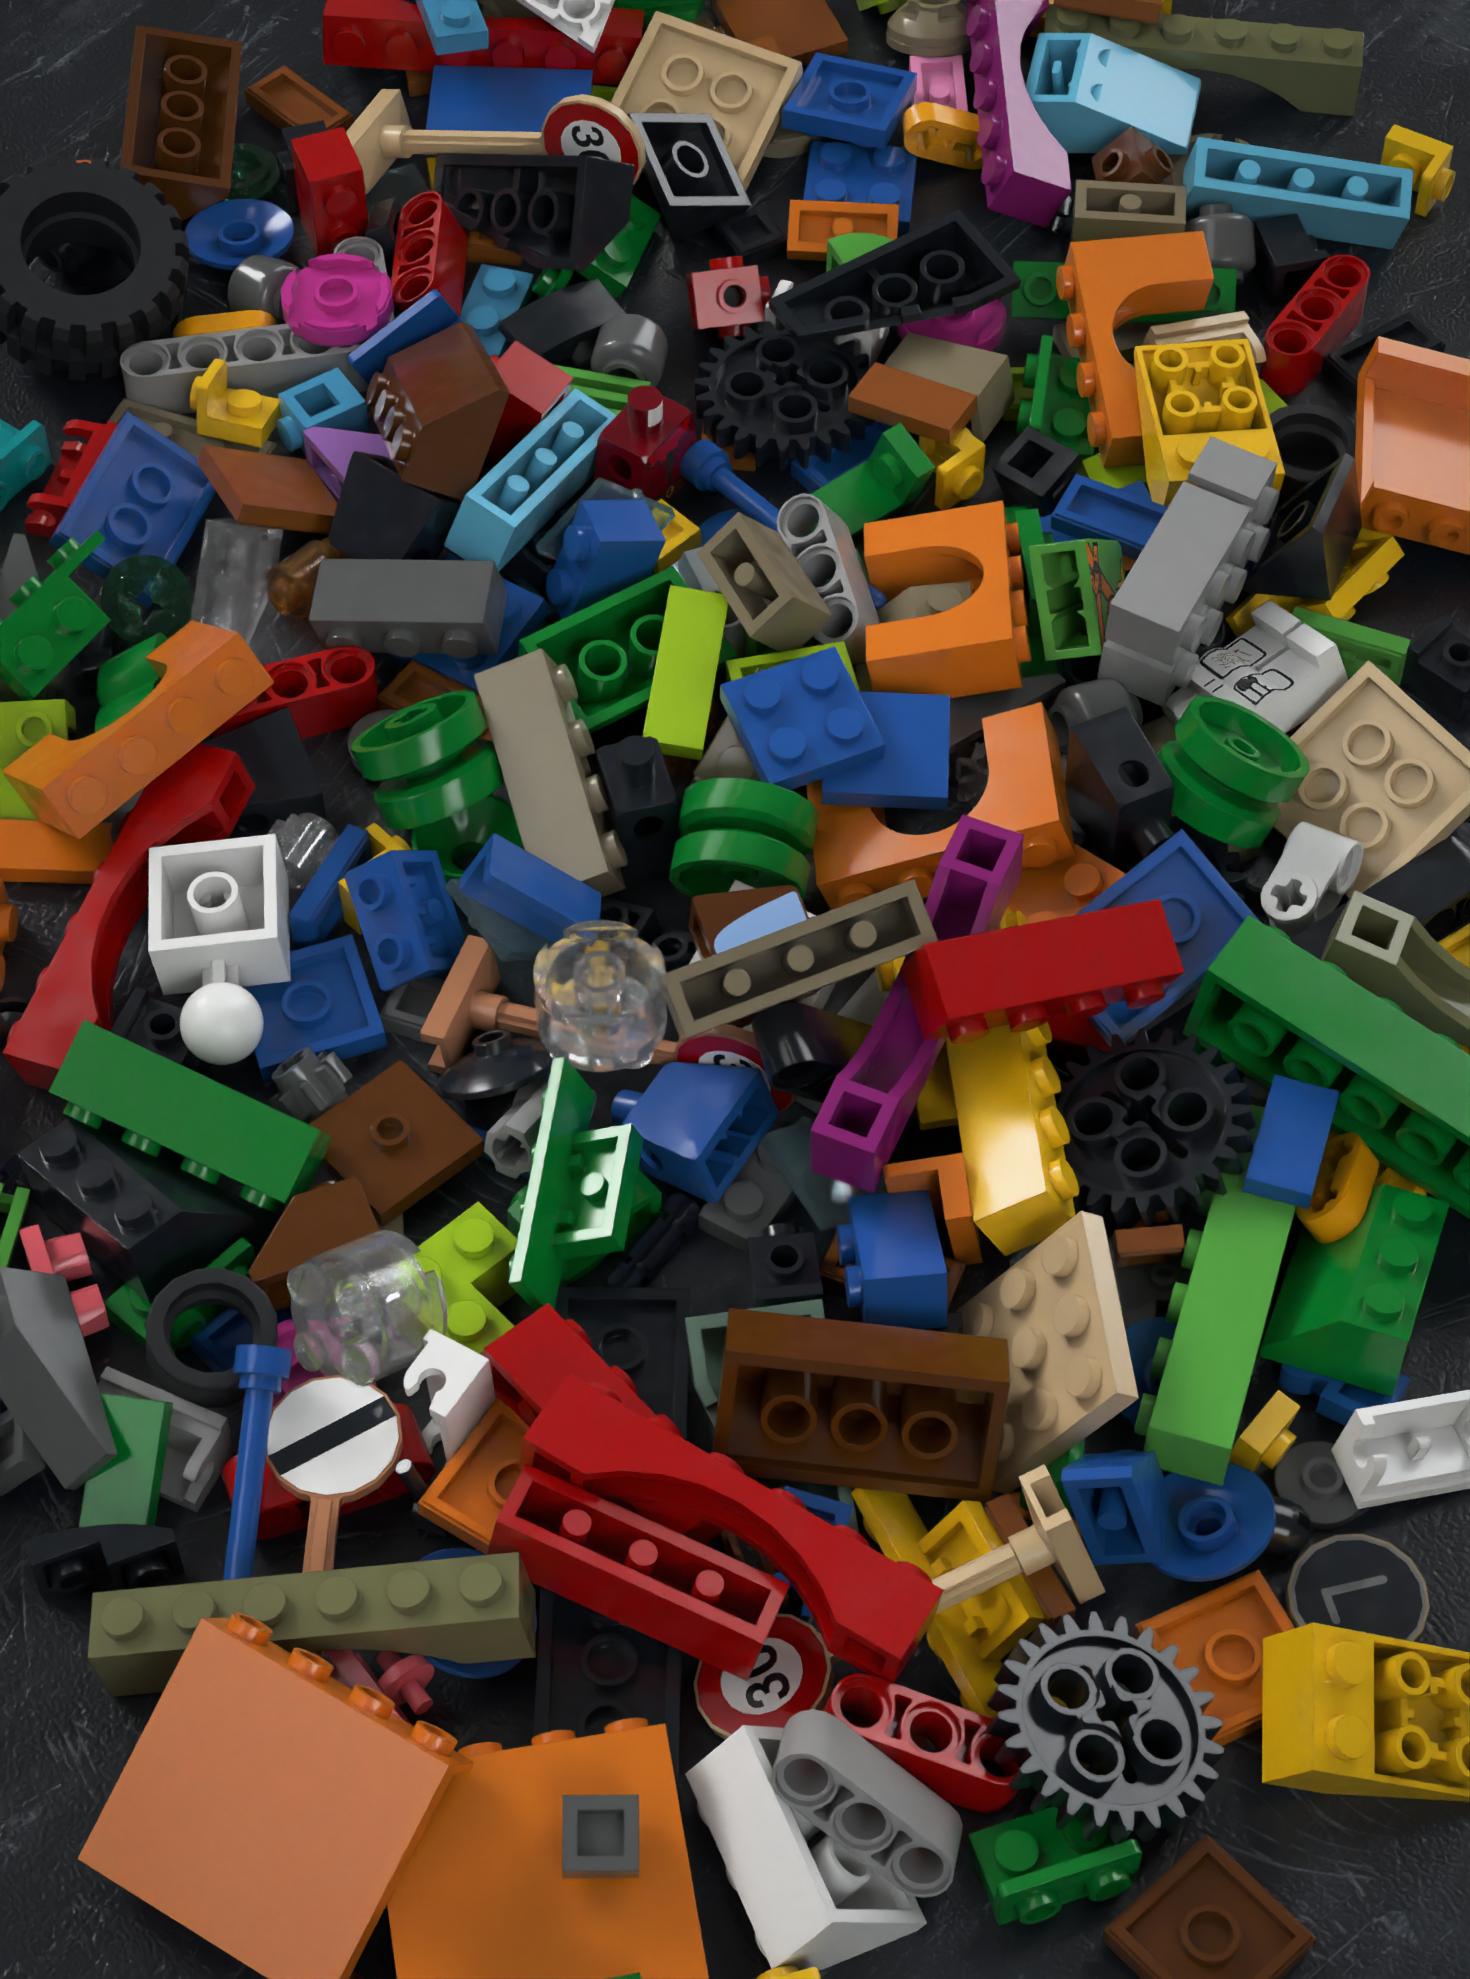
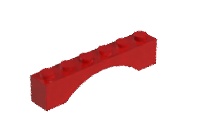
(395, 37)
(185, 804)
(861, 1600)

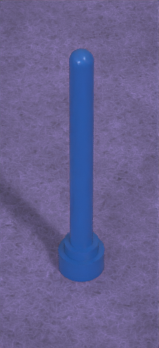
(709, 469)
(261, 1376)

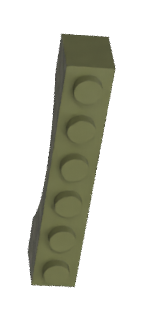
(1304, 65)
(1402, 962)
(434, 1608)

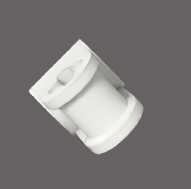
(1310, 877)

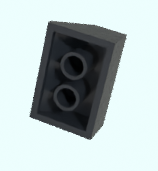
(129, 1206)

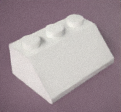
(798, 1884)

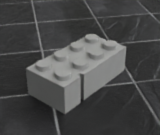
(1189, 572)

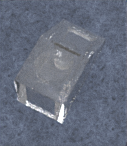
(233, 574)

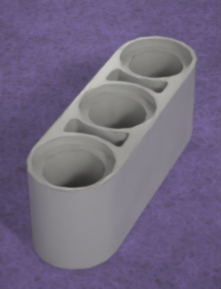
(820, 555)
(867, 1803)

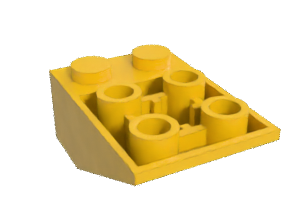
(1198, 394)
(1365, 1715)

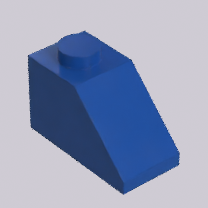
(1119, 1505)

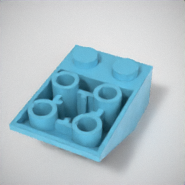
(1098, 90)

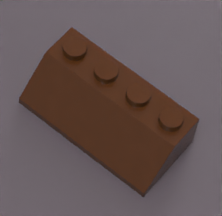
(182, 116)
(439, 410)
(862, 1404)

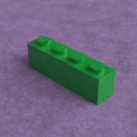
(190, 1115)

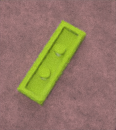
(686, 671)

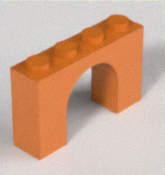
(1106, 287)
(971, 645)
(203, 683)
(1023, 794)

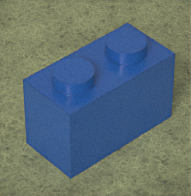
(603, 553)
(895, 1260)

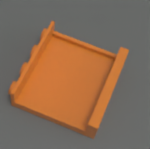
(1414, 444)
(271, 1803)
(488, 1871)

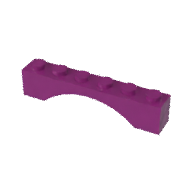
(1022, 161)
(887, 1073)

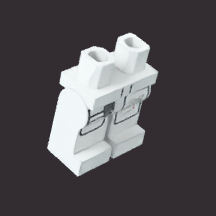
(1272, 669)

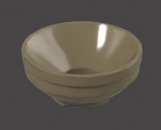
(929, 28)

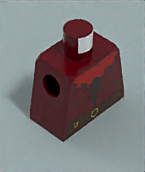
(646, 444)

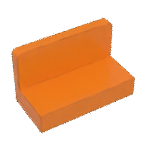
(949, 1196)

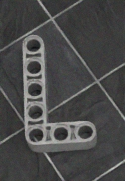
(257, 358)

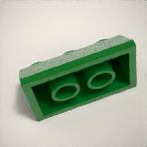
(613, 649)
(1356, 1300)

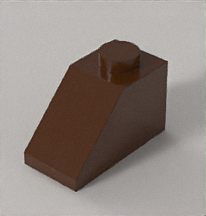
(311, 1225)

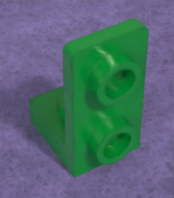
(881, 484)

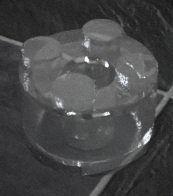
(600, 997)
(364, 1308)

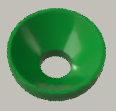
(467, 832)

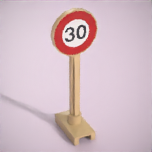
(572, 127)
(798, 1670)

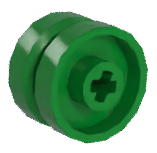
(429, 760)
(1231, 771)
(742, 834)

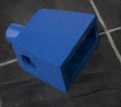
(698, 1124)

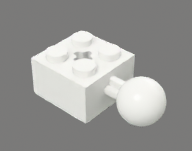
(217, 928)

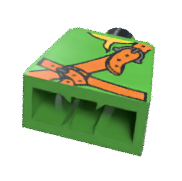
(1074, 594)

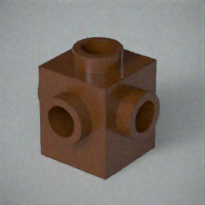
(1133, 160)

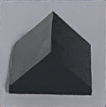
(689, 171)
(1311, 537)

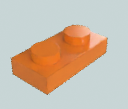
(817, 221)

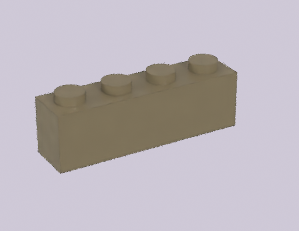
(548, 769)
(797, 960)

